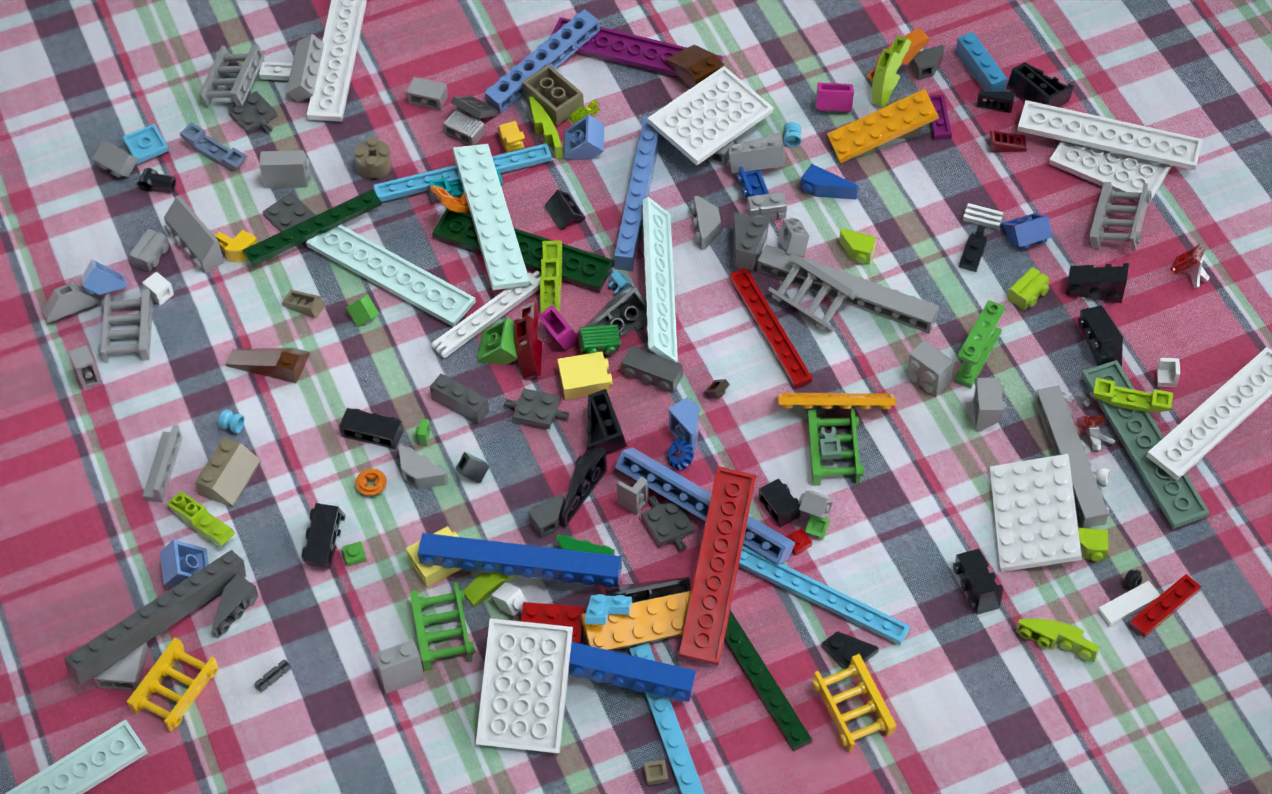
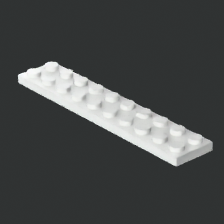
(337, 60)
(1110, 135)
(1215, 417)

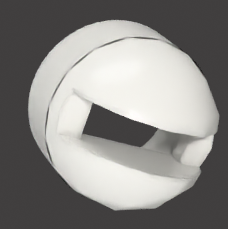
(1103, 475)

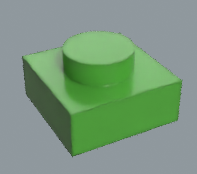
(423, 432)
(817, 526)
(354, 553)

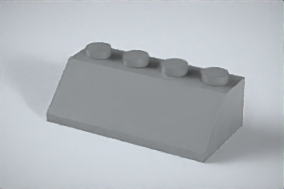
(193, 236)

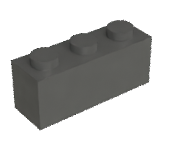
(652, 369)
(459, 398)

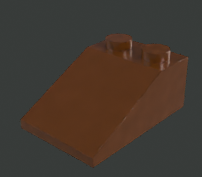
(694, 64)

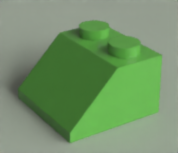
(498, 344)

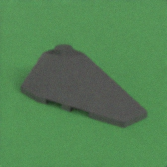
(624, 309)

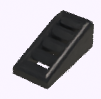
(1001, 100)

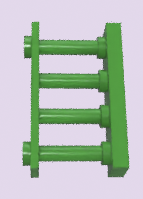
(979, 344)
(815, 453)
(426, 637)

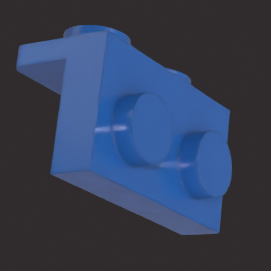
(751, 183)

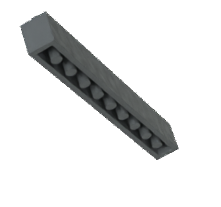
(153, 618)

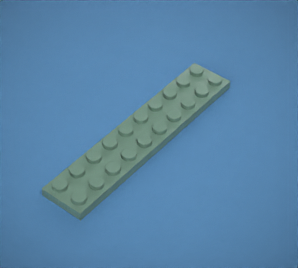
(1139, 435)

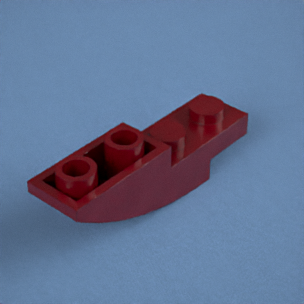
(526, 342)

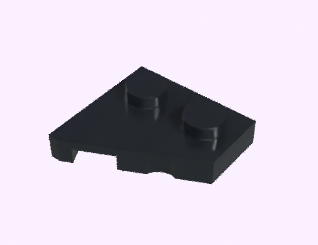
(844, 647)

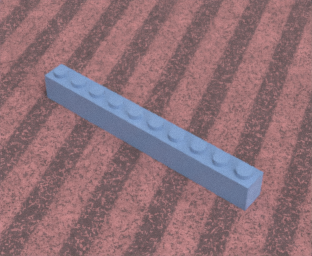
(638, 190)
(696, 500)

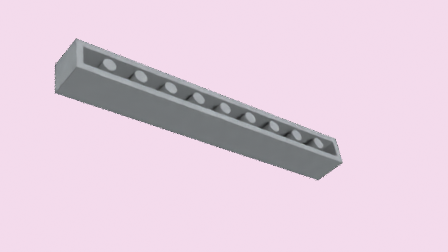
(870, 296)

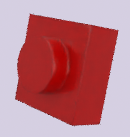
(801, 541)

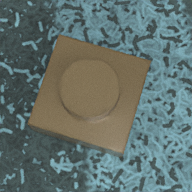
(656, 772)

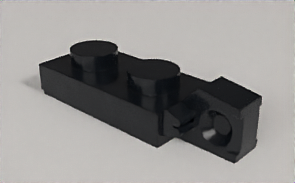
(974, 250)

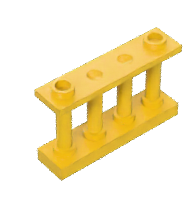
(162, 669)
(865, 686)

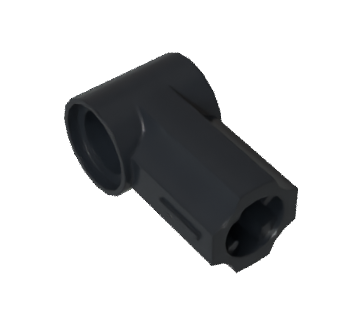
(152, 180)

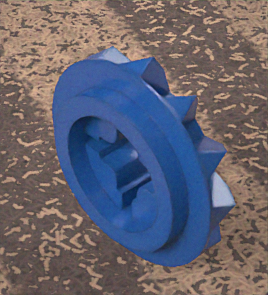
(683, 460)

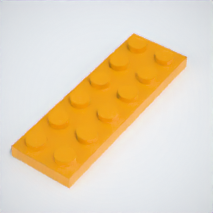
(883, 125)
(844, 400)
(646, 623)

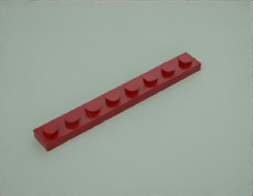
(770, 328)

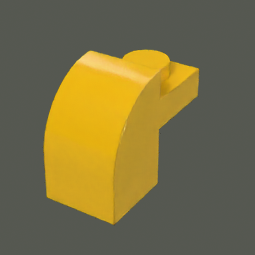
(510, 136)
(234, 247)

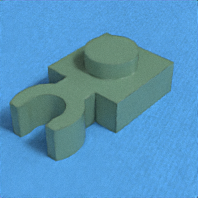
(829, 445)

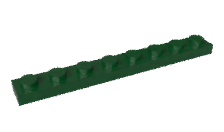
(312, 227)
(765, 685)

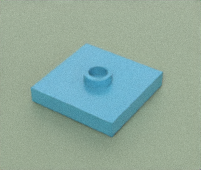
(145, 143)

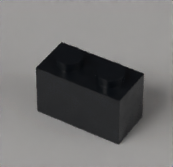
(779, 502)

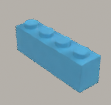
(980, 63)

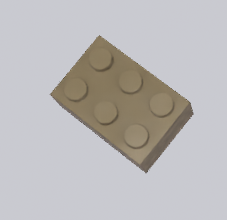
(553, 93)

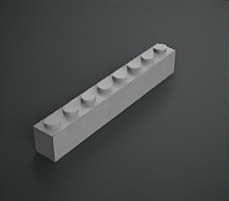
(1065, 440)

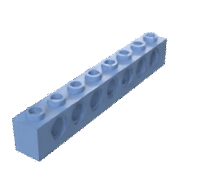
(551, 52)

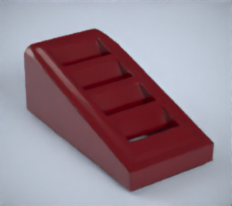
(997, 142)

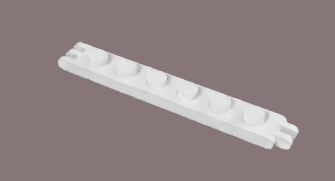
(485, 316)

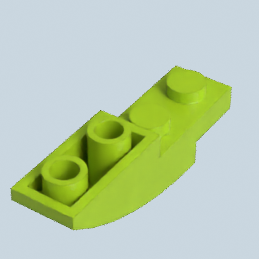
(885, 75)
(200, 520)
(1050, 632)

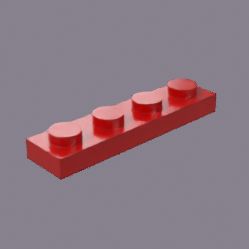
(1165, 605)

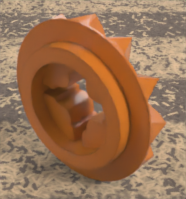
(370, 475)

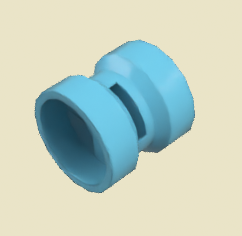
(792, 134)
(231, 421)

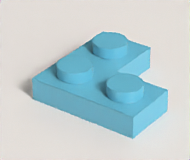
(601, 606)

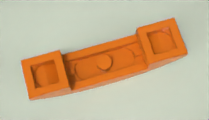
(453, 203)

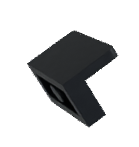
(564, 209)

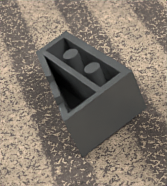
(748, 239)

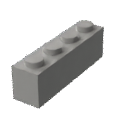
(305, 68)

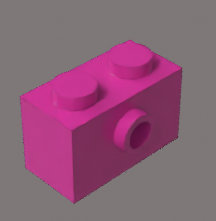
(834, 97)
(558, 327)

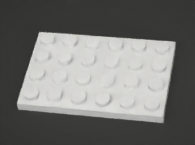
(710, 115)
(1102, 166)
(1035, 513)
(524, 685)

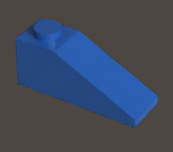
(826, 184)

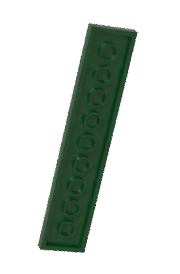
(577, 265)

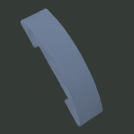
(212, 149)

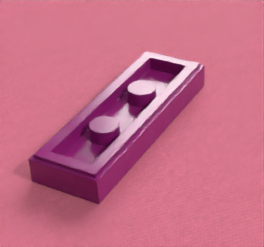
(940, 127)

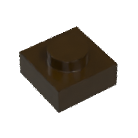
(717, 389)

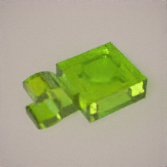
(580, 113)

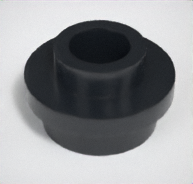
(1133, 578)

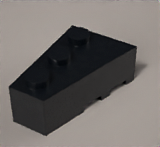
(1037, 87)
(1101, 335)

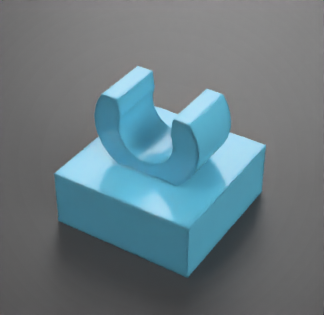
(620, 280)

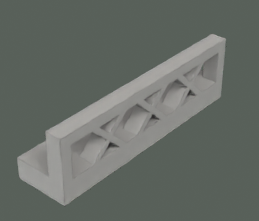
(163, 465)

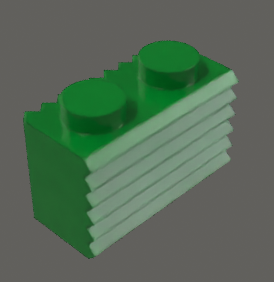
(598, 339)

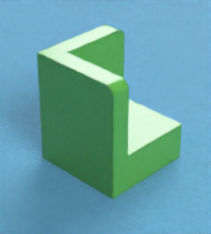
(362, 310)

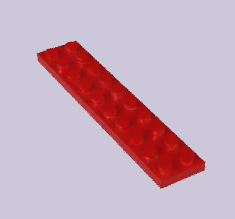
(717, 566)

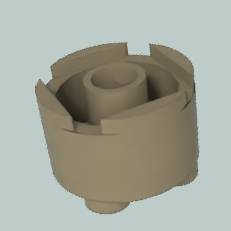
(373, 159)

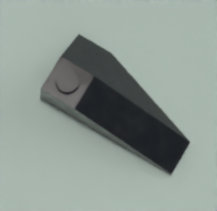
(587, 474)
(651, 590)

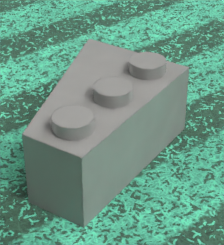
(758, 154)

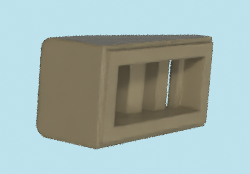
(314, 307)

